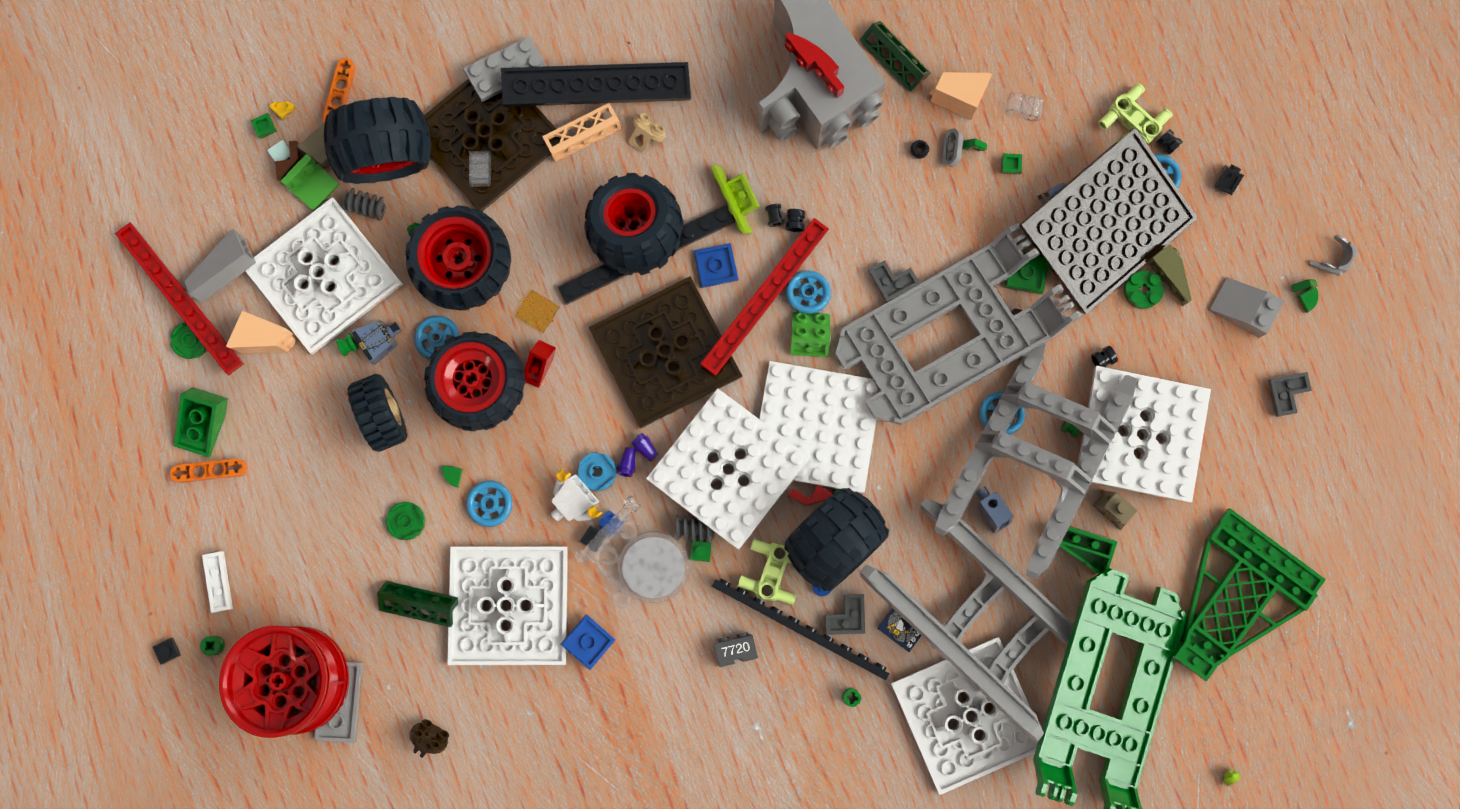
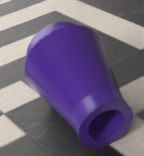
(644, 446)
(626, 465)

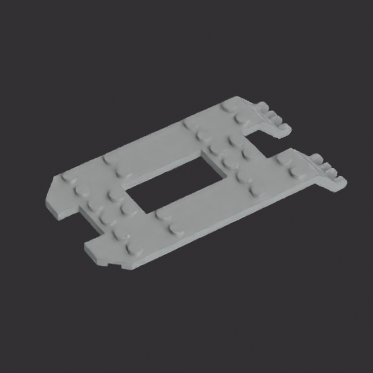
(967, 285)

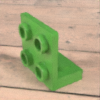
(310, 182)
(810, 334)

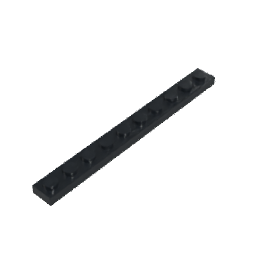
(604, 275)
(808, 632)

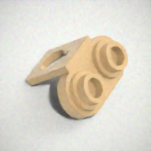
(648, 130)

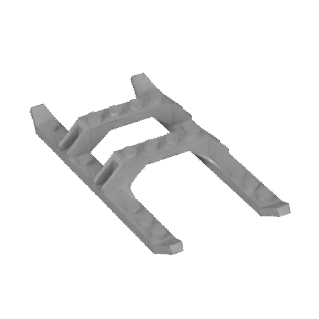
(1070, 477)
(947, 638)

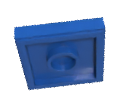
(716, 265)
(587, 642)

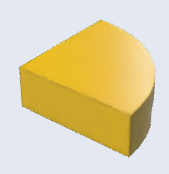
(282, 108)

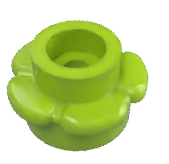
(1231, 777)

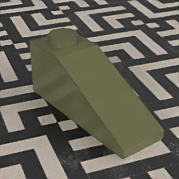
(1171, 271)

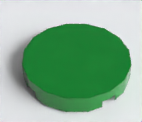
(186, 343)
(405, 521)

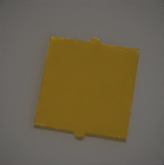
(537, 311)

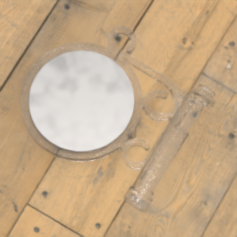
(649, 566)

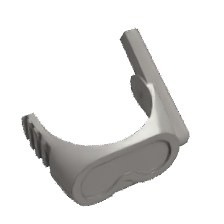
(1349, 253)

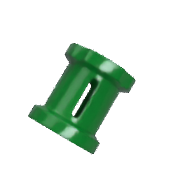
(848, 692)

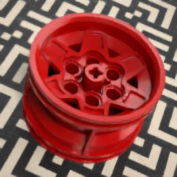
(247, 660)

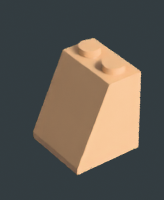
(959, 91)
(258, 336)

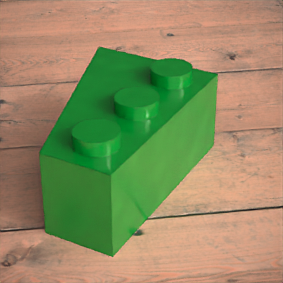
(1089, 548)

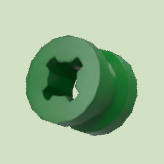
(347, 344)
(1070, 428)
(216, 647)

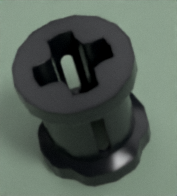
(774, 215)

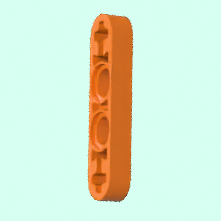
(343, 93)
(208, 468)

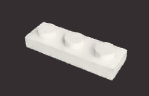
(217, 582)

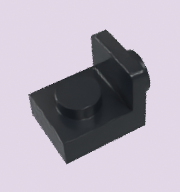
(1229, 179)

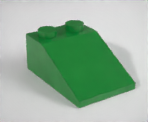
(199, 421)

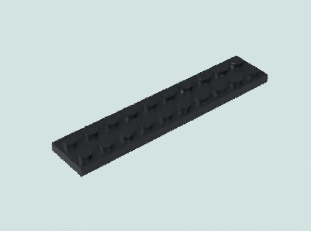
(595, 84)

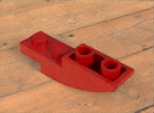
(810, 57)

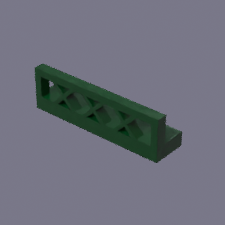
(900, 52)
(417, 599)

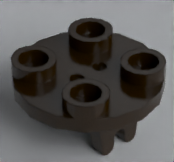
(428, 738)

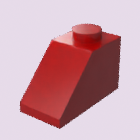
(538, 363)

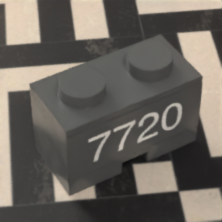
(734, 649)

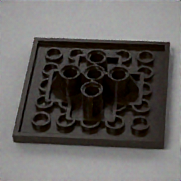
(518, 133)
(652, 388)

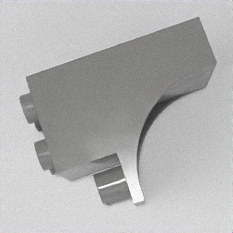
(804, 96)

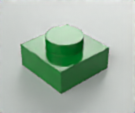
(264, 126)
(1011, 163)
(700, 551)

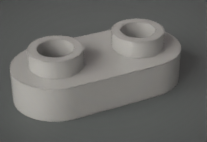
(952, 147)

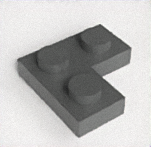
(890, 285)
(1283, 391)
(852, 621)

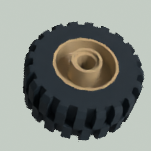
(377, 412)

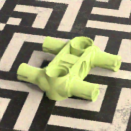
(1134, 116)
(771, 574)

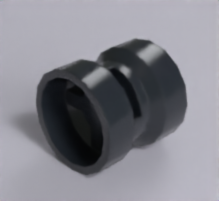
(1169, 141)
(795, 219)
(1105, 357)

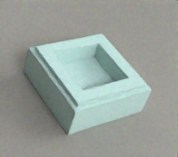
(279, 151)

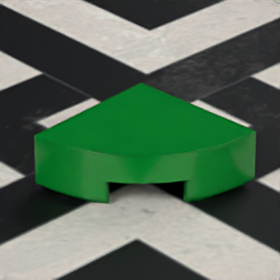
(974, 143)
(1304, 285)
(1309, 299)
(452, 475)

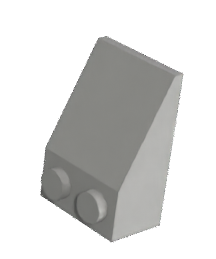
(1246, 306)

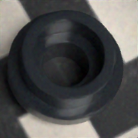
(922, 144)

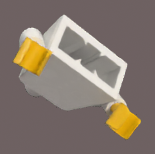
(573, 499)

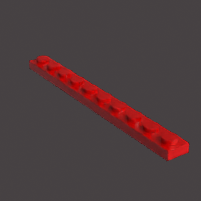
(764, 297)
(179, 299)

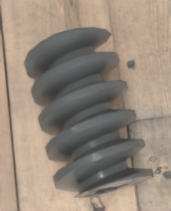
(364, 205)
(692, 529)

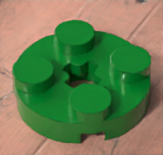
(1136, 297)

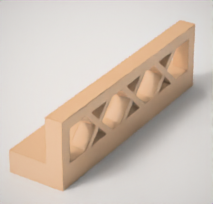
(584, 138)

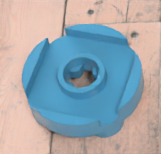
(586, 470)

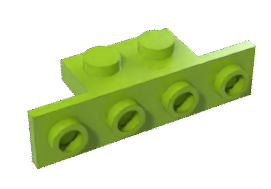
(739, 197)

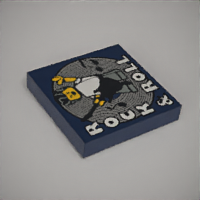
(899, 630)

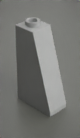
(220, 267)

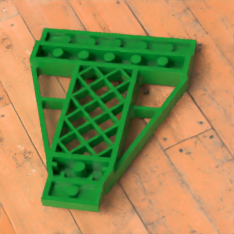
(1266, 561)

